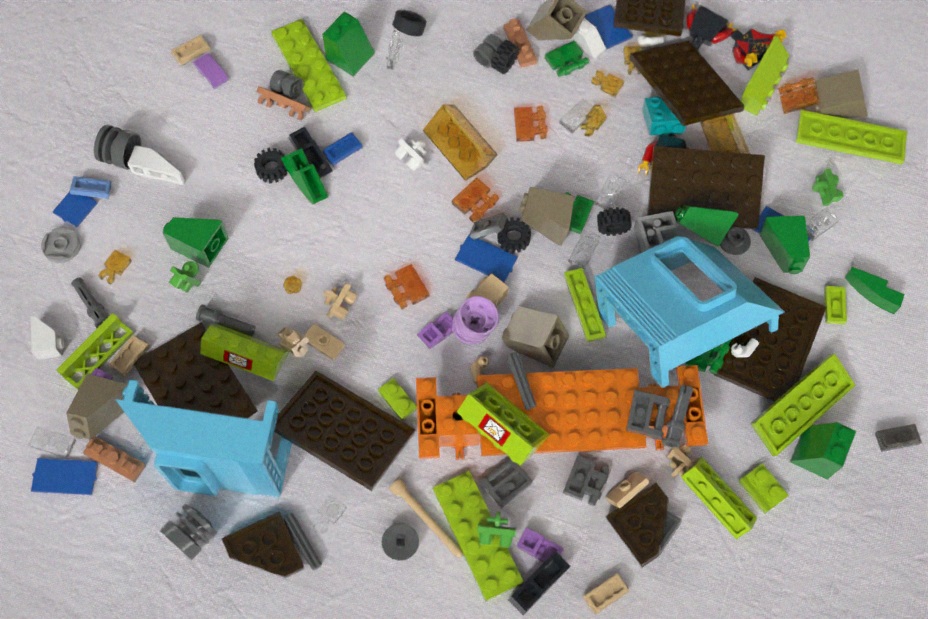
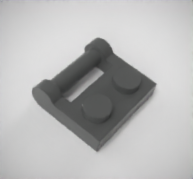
(641, 411)
(510, 486)

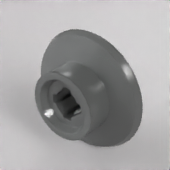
(738, 246)
(402, 532)

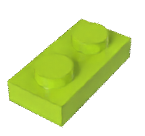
(836, 305)
(397, 399)

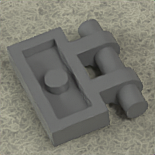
(579, 478)

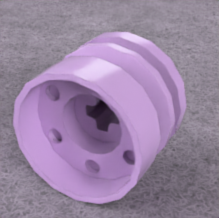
(477, 311)

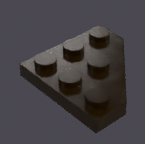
(642, 523)
(265, 547)

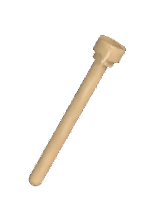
(399, 488)

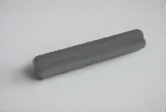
(521, 381)
(302, 541)

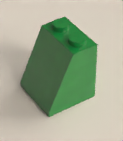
(347, 44)
(706, 222)
(196, 238)
(787, 242)
(823, 448)

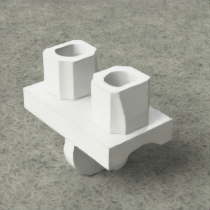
(404, 150)

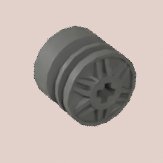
(115, 145)
(188, 531)

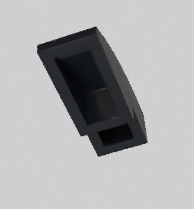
(302, 139)
(539, 583)

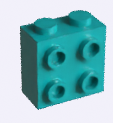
(660, 118)

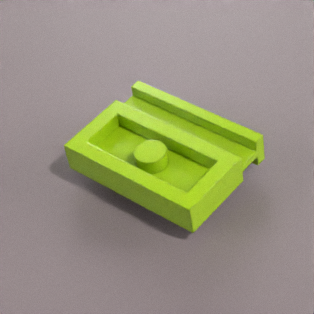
(763, 488)

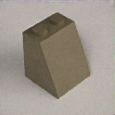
(556, 20)
(841, 95)
(547, 213)
(536, 335)
(94, 406)

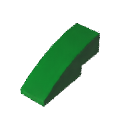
(305, 176)
(875, 290)

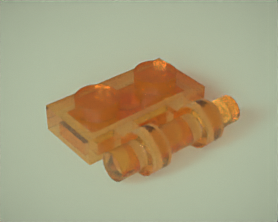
(799, 99)
(524, 123)
(471, 195)
(410, 282)

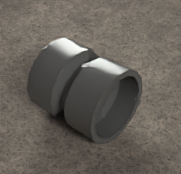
(485, 51)
(286, 84)

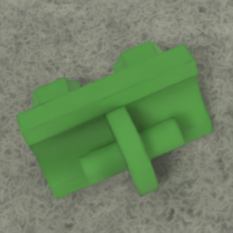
(826, 187)
(183, 278)
(486, 531)

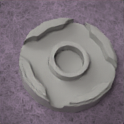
(60, 245)

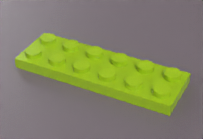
(309, 64)
(851, 137)
(802, 404)
(464, 509)

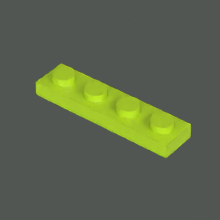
(584, 305)

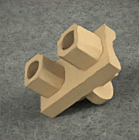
(344, 295)
(293, 342)
(680, 461)

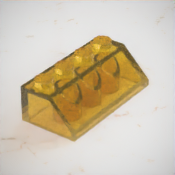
(724, 135)
(459, 141)

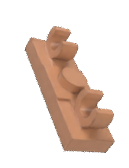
(517, 35)
(282, 101)
(114, 459)

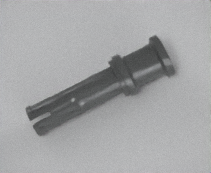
(94, 309)
(217, 317)
(675, 425)

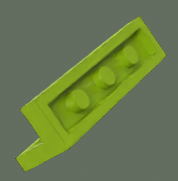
(91, 346)
(718, 498)

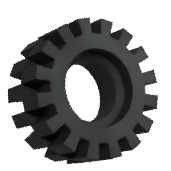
(505, 56)
(270, 156)
(614, 221)
(514, 244)

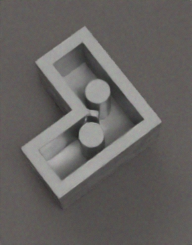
(653, 229)

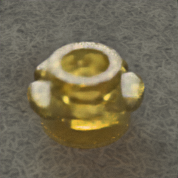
(292, 280)

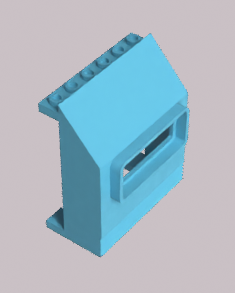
(669, 315)
(209, 450)

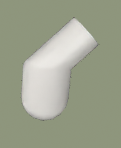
(649, 41)
(744, 351)

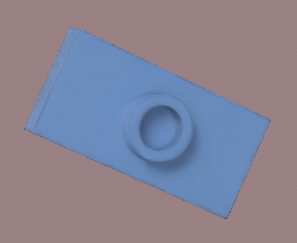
(90, 187)

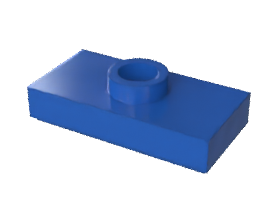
(342, 149)

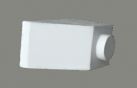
(589, 39)
(45, 340)

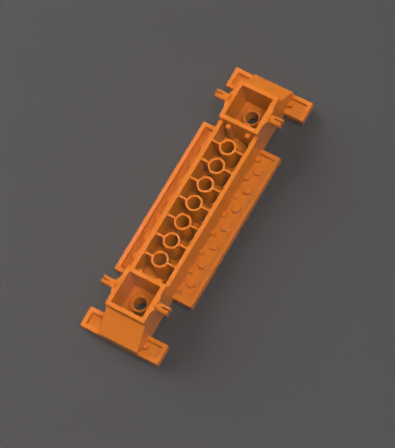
(575, 407)

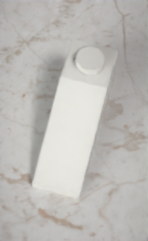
(149, 163)

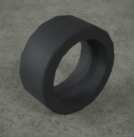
(409, 23)

